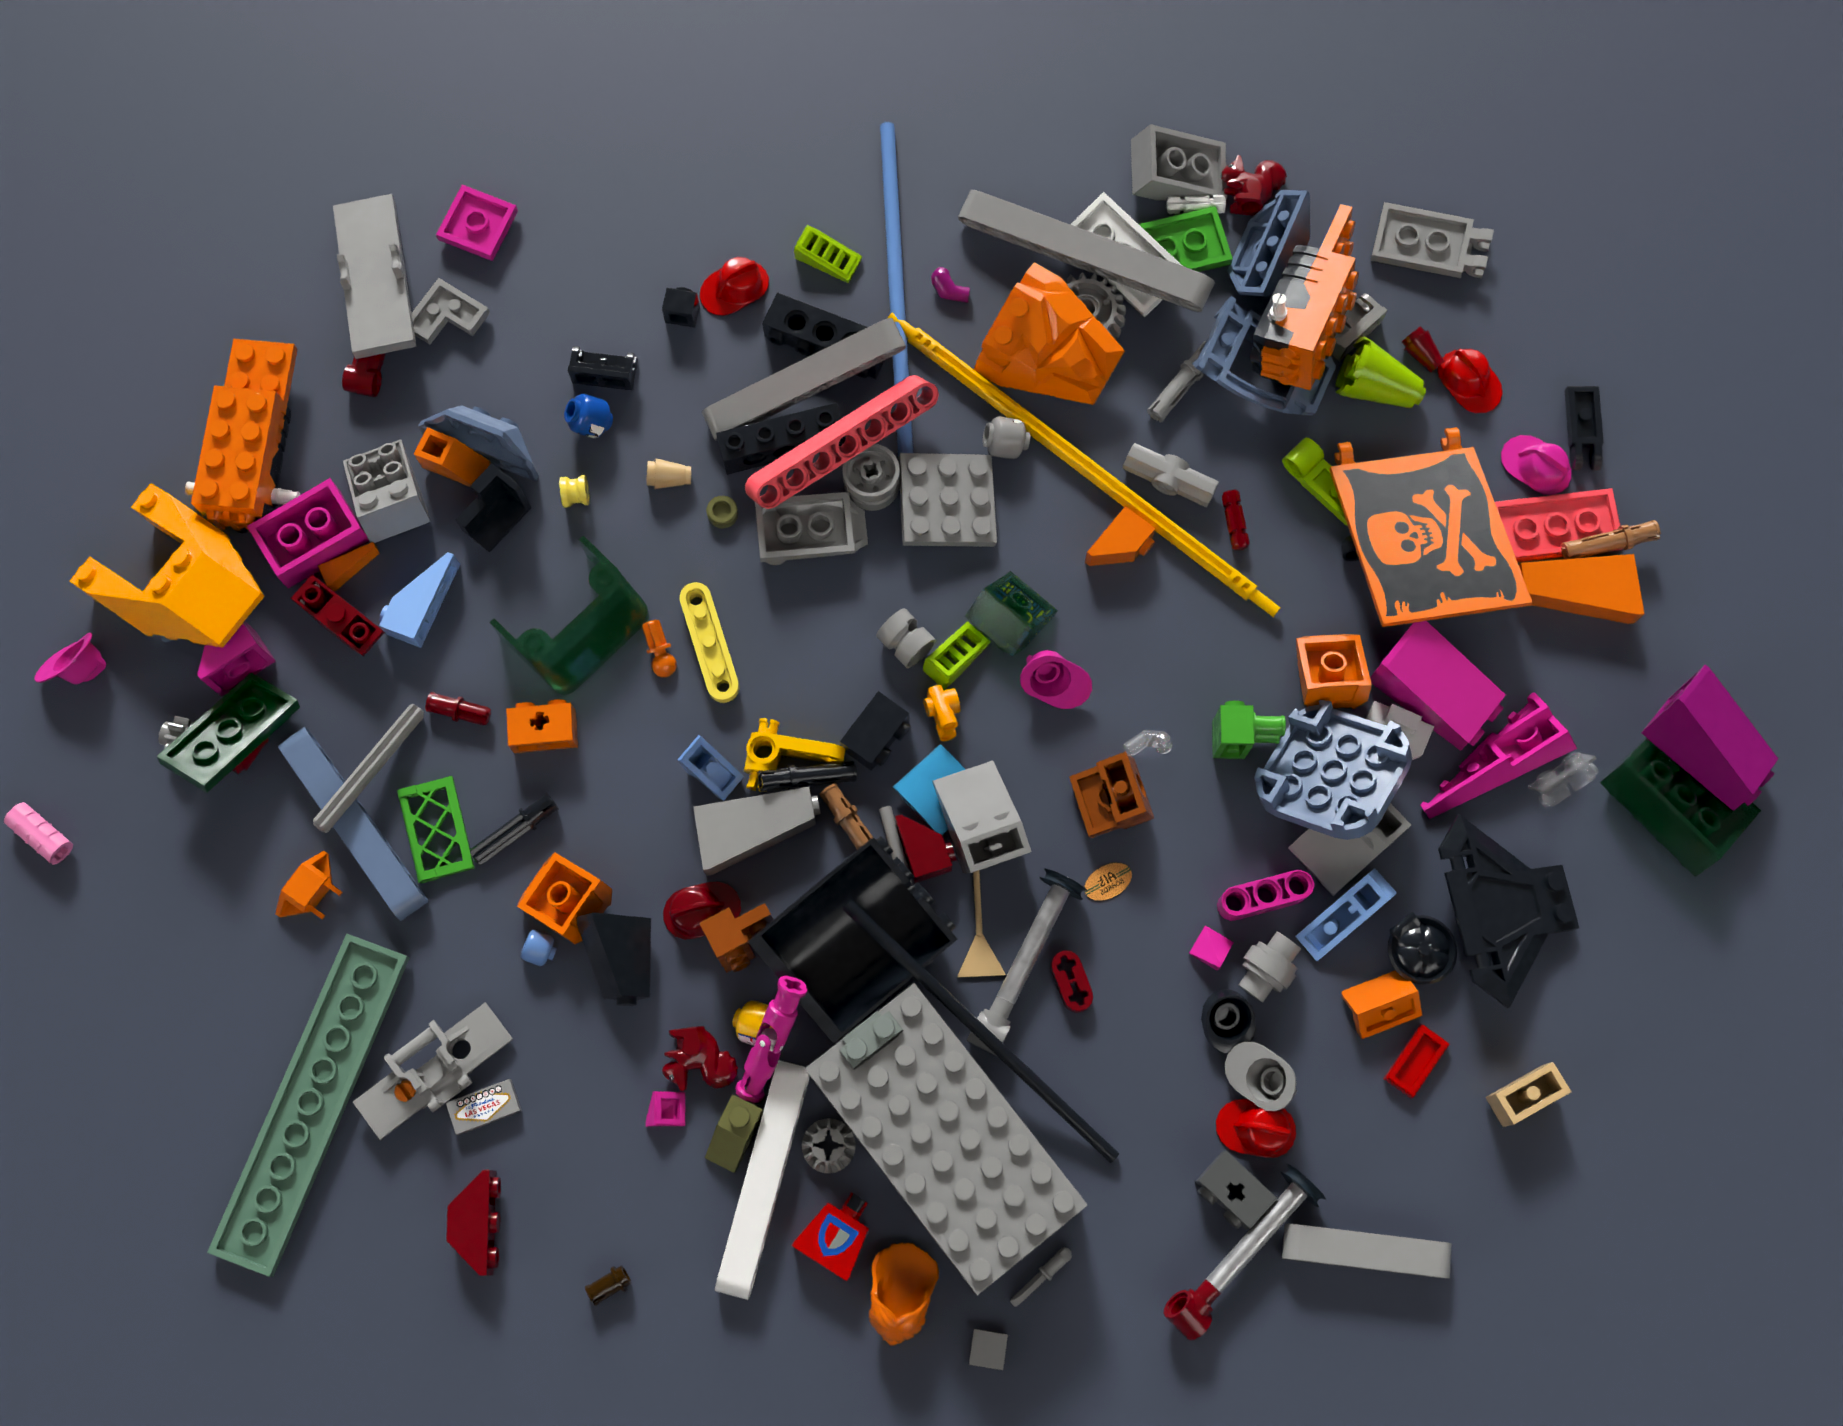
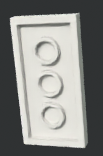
(1112, 222)

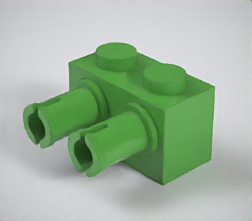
(1238, 728)

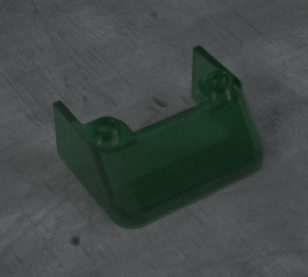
(590, 637)

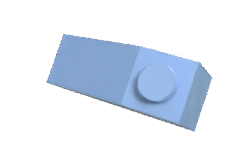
(417, 604)
(1346, 914)

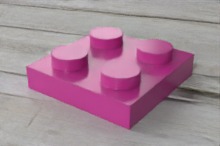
(477, 222)

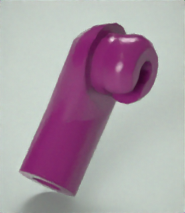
(946, 288)

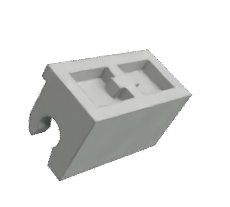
(1359, 323)

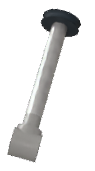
(997, 1016)

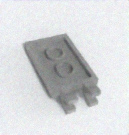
(1430, 241)

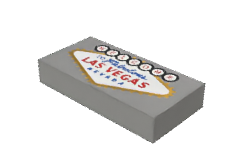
(483, 1107)

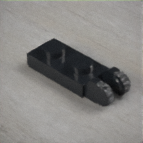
(1584, 425)

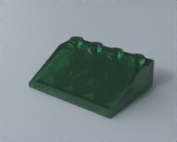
(1677, 807)

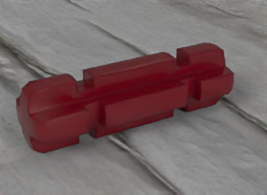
(1235, 519)

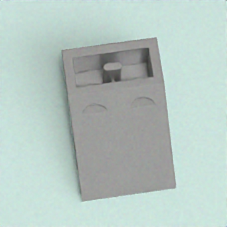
(385, 491)
(981, 817)
(1340, 860)

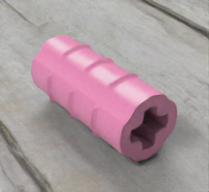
(38, 833)

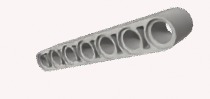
(805, 377)

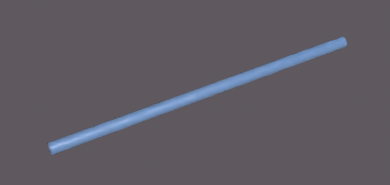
(895, 265)

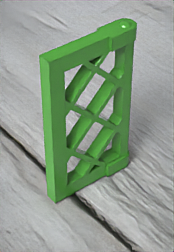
(460, 838)

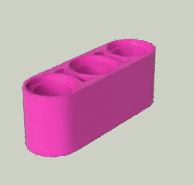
(1277, 885)

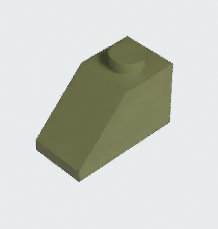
(734, 1133)

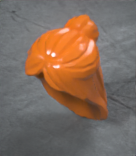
(901, 1291)

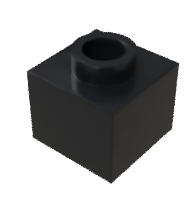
(680, 307)

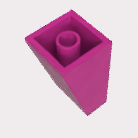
(1439, 684)

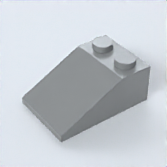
(1176, 164)

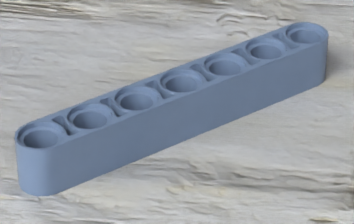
(354, 826)

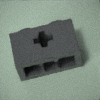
(1229, 1172)

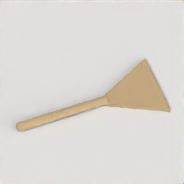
(980, 957)

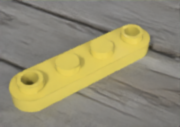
(709, 642)

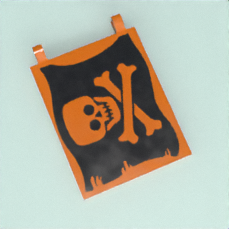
(1428, 534)

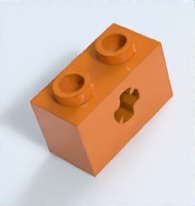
(557, 733)

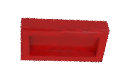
(1416, 1061)

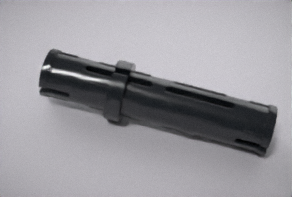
(795, 777)

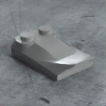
(810, 528)

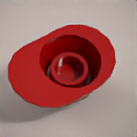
(734, 286)
(1470, 380)
(1255, 1131)

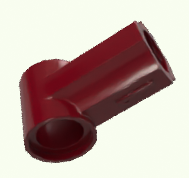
(364, 375)

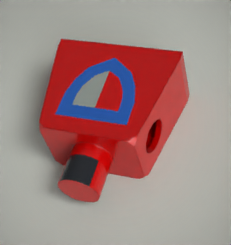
(835, 1237)

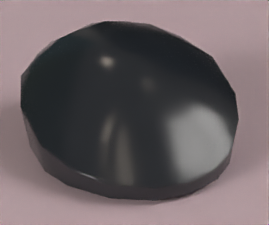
(1227, 1020)

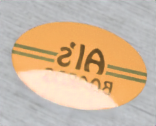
(1108, 881)

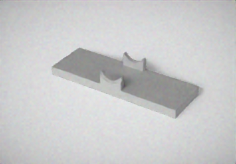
(373, 276)

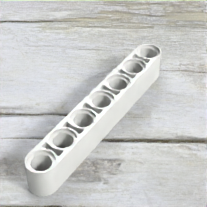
(762, 1180)

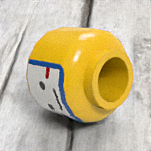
(748, 1021)

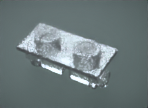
(1575, 769)

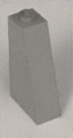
(749, 825)

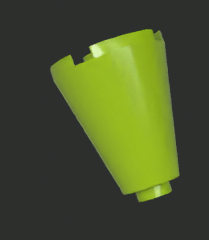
(1378, 377)

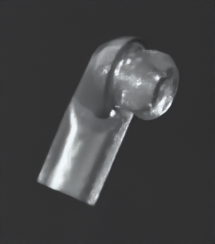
(1149, 738)

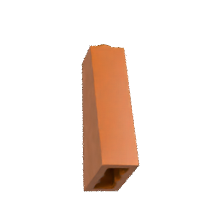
(1587, 586)

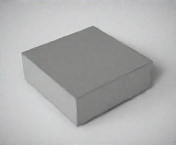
(988, 1349)

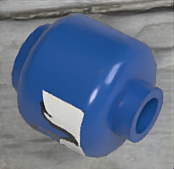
(588, 415)

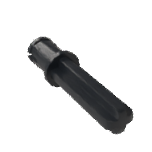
(513, 829)

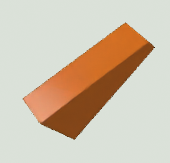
(341, 569)

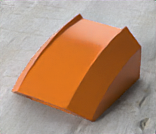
(1333, 670)
(562, 894)

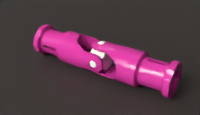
(766, 1052)

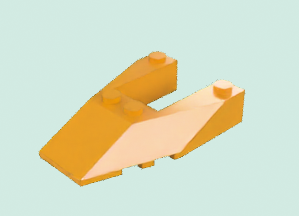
(197, 593)

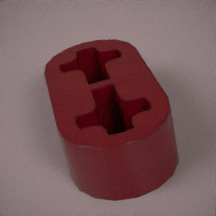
(1064, 984)

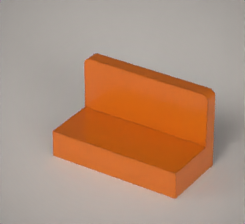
(1382, 1003)

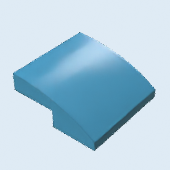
(918, 790)

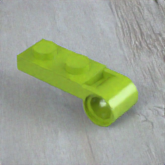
(1308, 466)

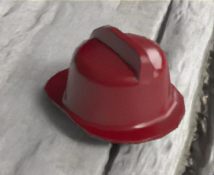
(697, 903)

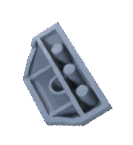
(1270, 243)
(492, 438)

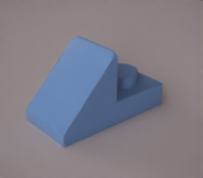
(710, 768)

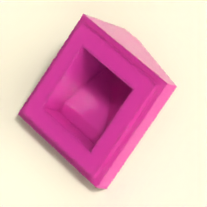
(1211, 948)
(666, 1109)

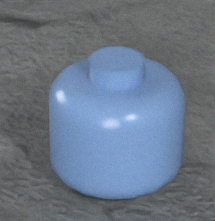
(538, 948)

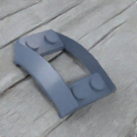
(1220, 350)

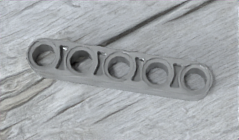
(1366, 1250)

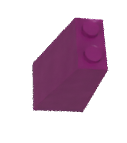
(1713, 740)

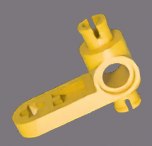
(784, 746)

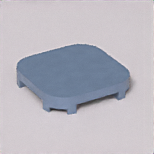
(1334, 771)

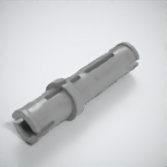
(1176, 388)

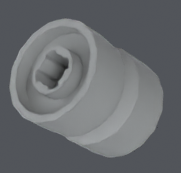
(904, 636)

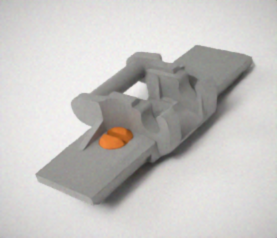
(438, 1080)

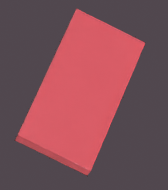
(1543, 523)

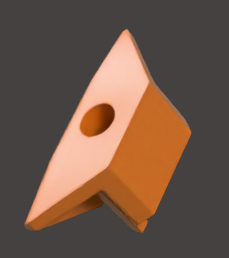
(307, 887)

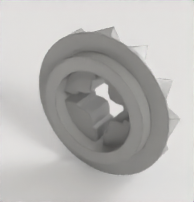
(839, 1157)

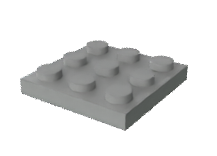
(947, 500)

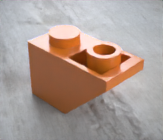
(449, 457)

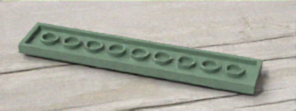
(308, 1106)

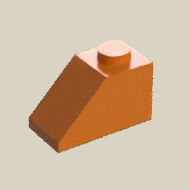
(1122, 540)

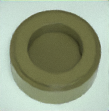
(722, 511)

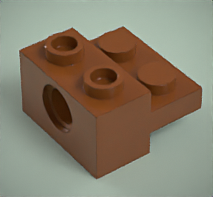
(1125, 789)
(731, 935)

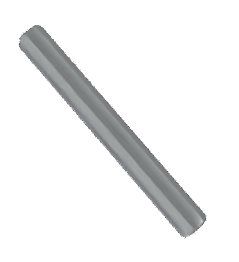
(368, 768)

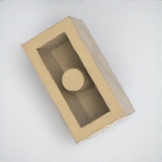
(1528, 1094)

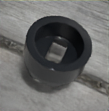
(1348, 549)

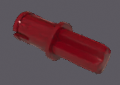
(457, 709)

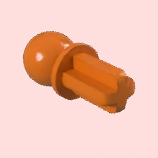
(663, 663)

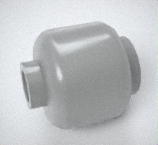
(1006, 437)

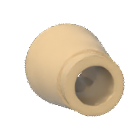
(667, 474)

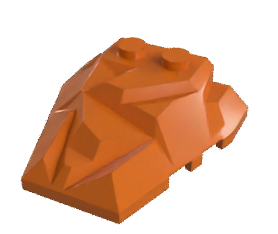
(1048, 342)

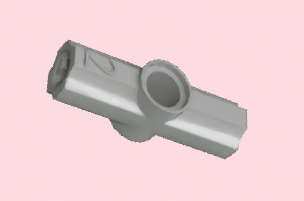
(1170, 475)

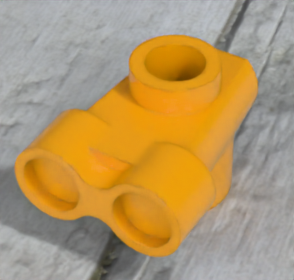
(943, 707)

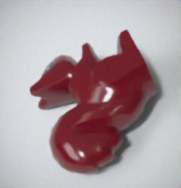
(1252, 189)
(700, 1051)

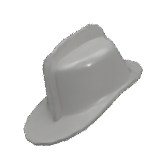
(1260, 1076)

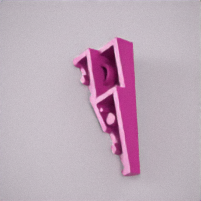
(1521, 746)

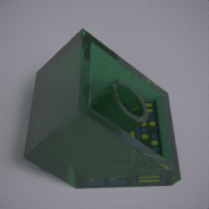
(1010, 613)

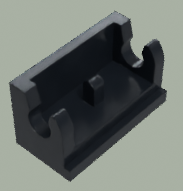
(602, 369)

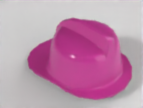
(1537, 464)
(73, 663)
(1055, 680)

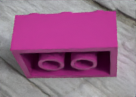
(308, 533)

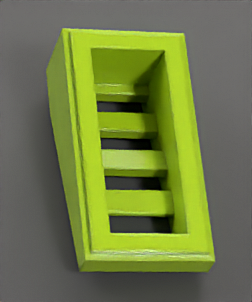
(820, 240)
(942, 669)

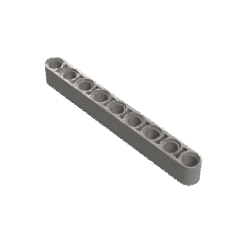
(1086, 250)

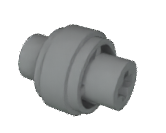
(1269, 967)

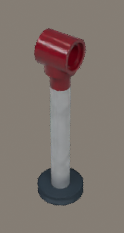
(1191, 1309)

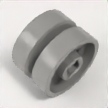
(872, 478)

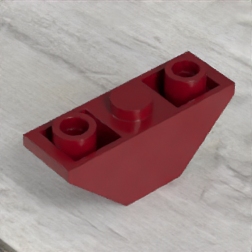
(337, 616)
(474, 1222)

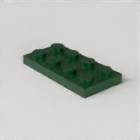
(228, 732)

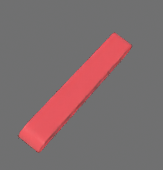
(828, 440)

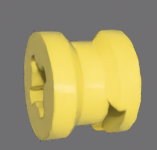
(574, 491)

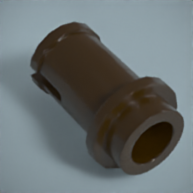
(608, 1285)

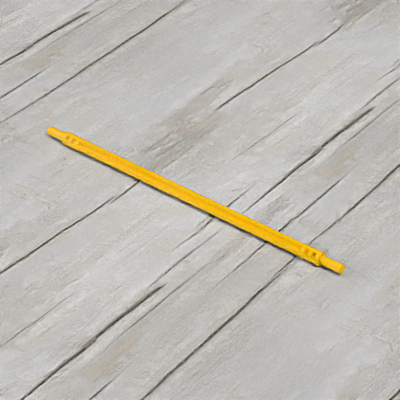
(1087, 467)

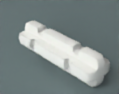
(1195, 202)

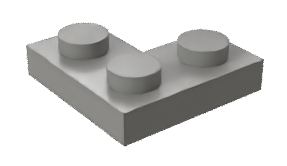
(443, 305)

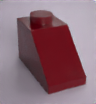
(924, 849)

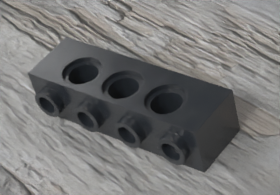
(817, 322)
(770, 439)

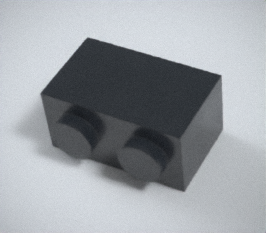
(875, 731)

